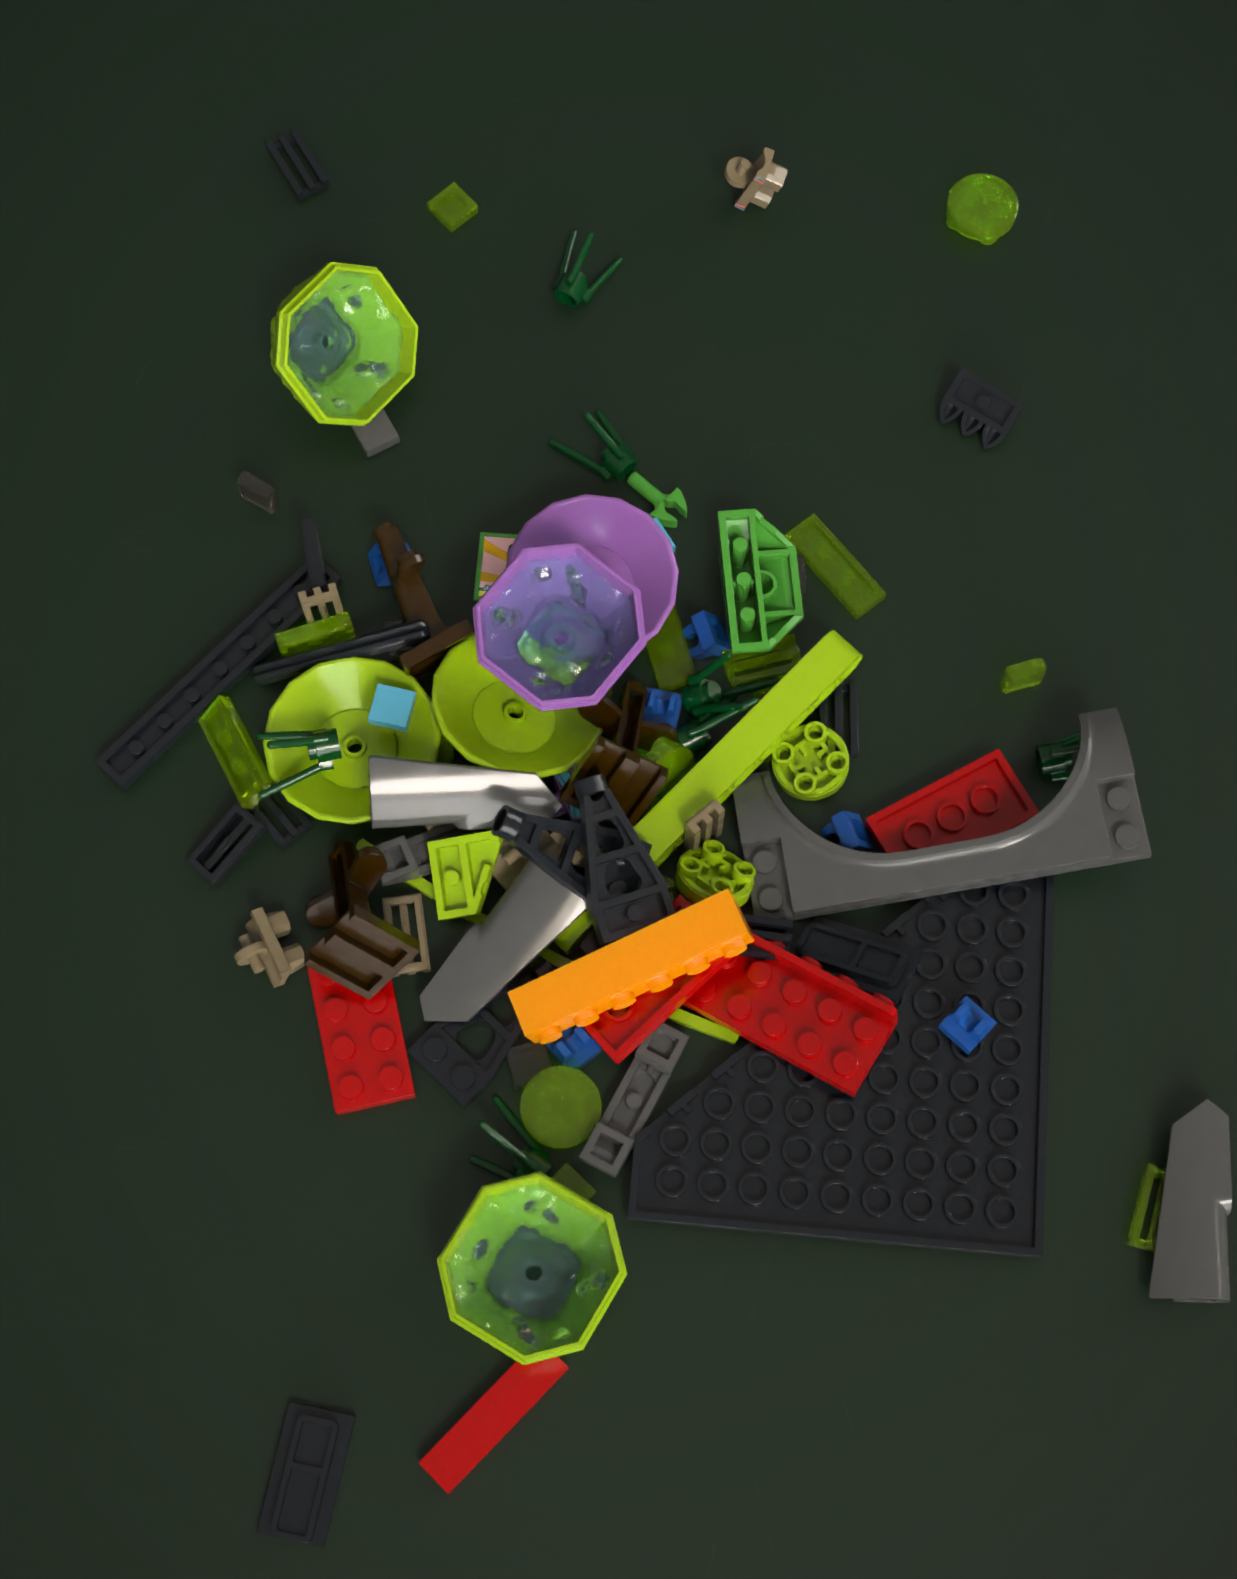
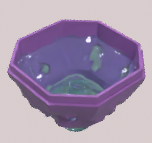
(554, 595)

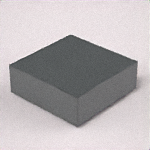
(376, 435)

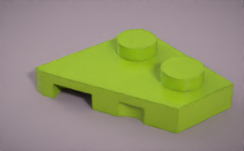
(462, 872)

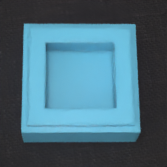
(392, 707)

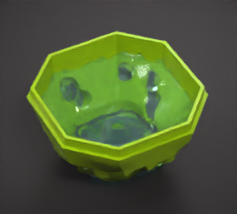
(344, 344)
(521, 1226)

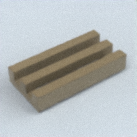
(320, 599)
(703, 824)
(412, 967)

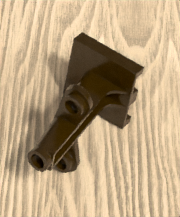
(415, 604)
(627, 774)
(359, 947)

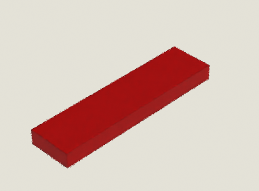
(490, 1420)

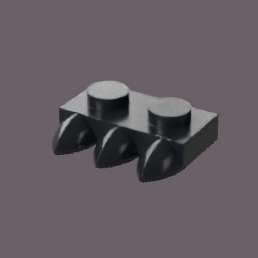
(981, 405)

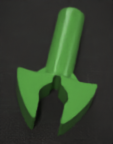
(659, 500)

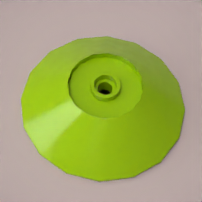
(341, 697)
(476, 720)

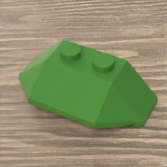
(757, 581)

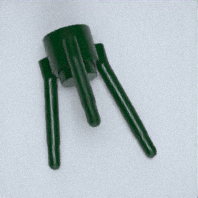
(571, 286)
(616, 458)
(703, 695)
(695, 733)
(321, 745)
(1055, 756)
(526, 1161)

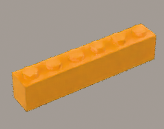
(631, 967)

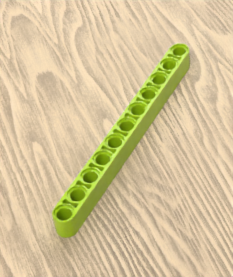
(737, 755)

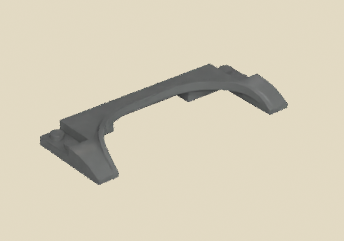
(1086, 826)

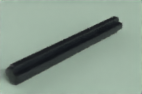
(360, 646)

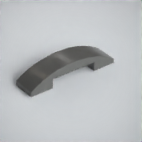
(410, 857)
(634, 1100)

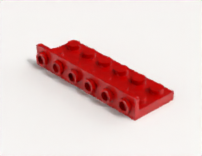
(800, 1013)

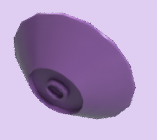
(619, 537)

